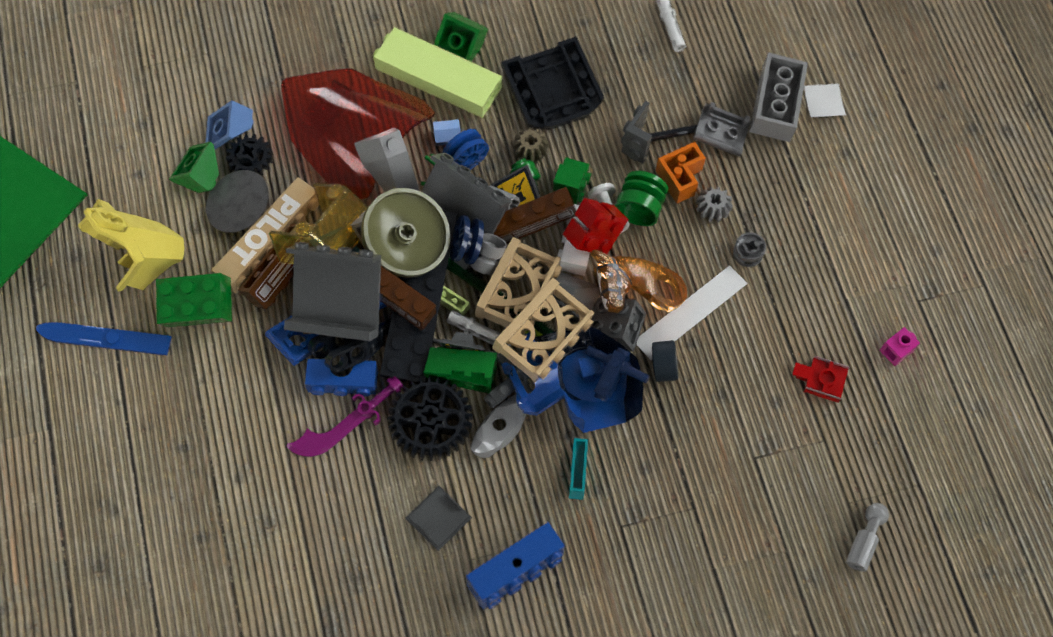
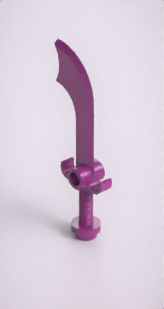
(318, 443)

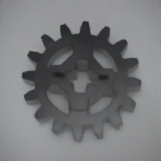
(250, 154)

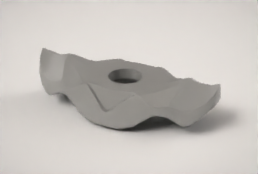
(488, 439)

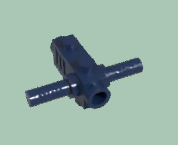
(616, 366)

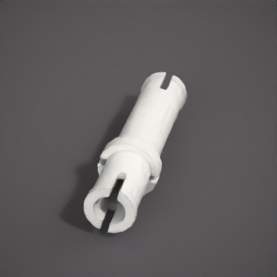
(668, 16)
(472, 327)

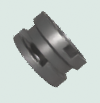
(749, 248)

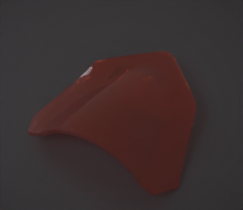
(338, 108)

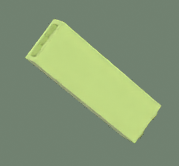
(437, 72)

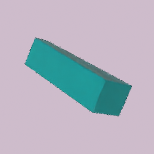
(578, 469)

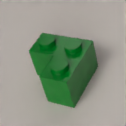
(574, 176)

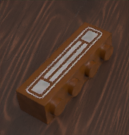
(536, 215)
(267, 279)
(405, 300)

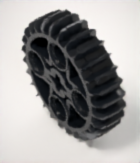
(423, 412)

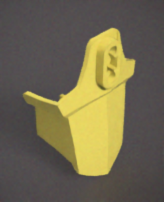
(148, 243)

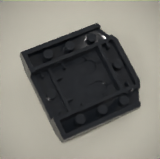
(553, 85)

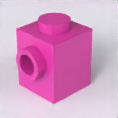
(899, 346)

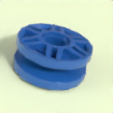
(467, 148)

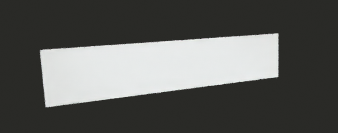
(692, 310)

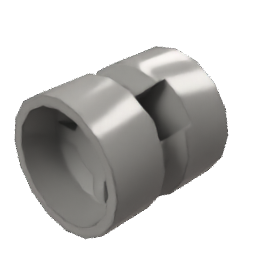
(490, 253)

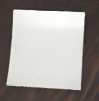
(824, 100)

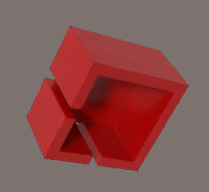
(603, 226)

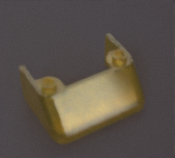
(333, 227)

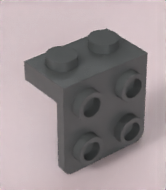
(635, 140)

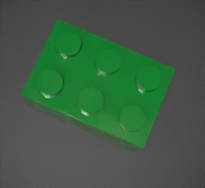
(193, 300)

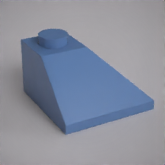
(228, 123)

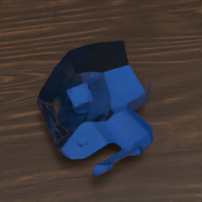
(576, 380)

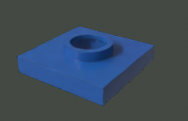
(293, 353)

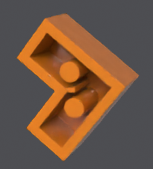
(679, 169)

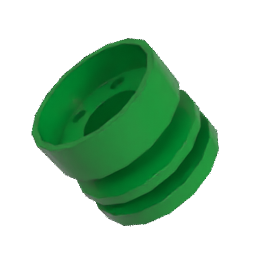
(642, 198)

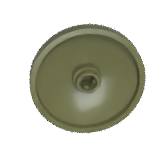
(406, 232)

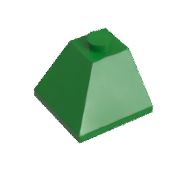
(197, 168)

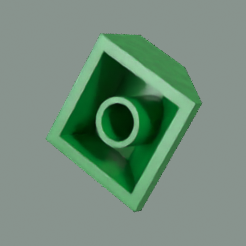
(460, 36)

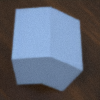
(445, 131)

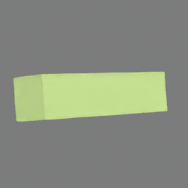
(454, 301)

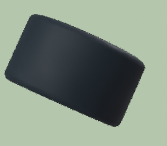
(665, 361)

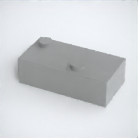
(779, 97)

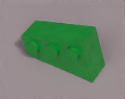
(462, 367)

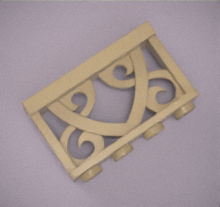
(512, 260)
(543, 300)

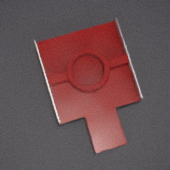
(824, 378)

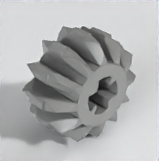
(714, 203)

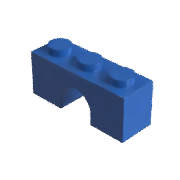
(359, 381)

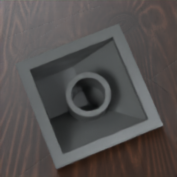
(581, 290)

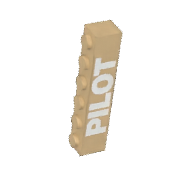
(252, 247)

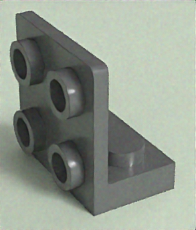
(620, 326)

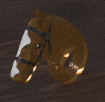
(621, 273)

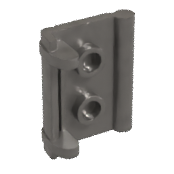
(722, 129)

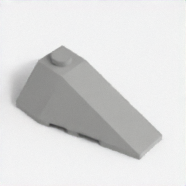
(387, 160)

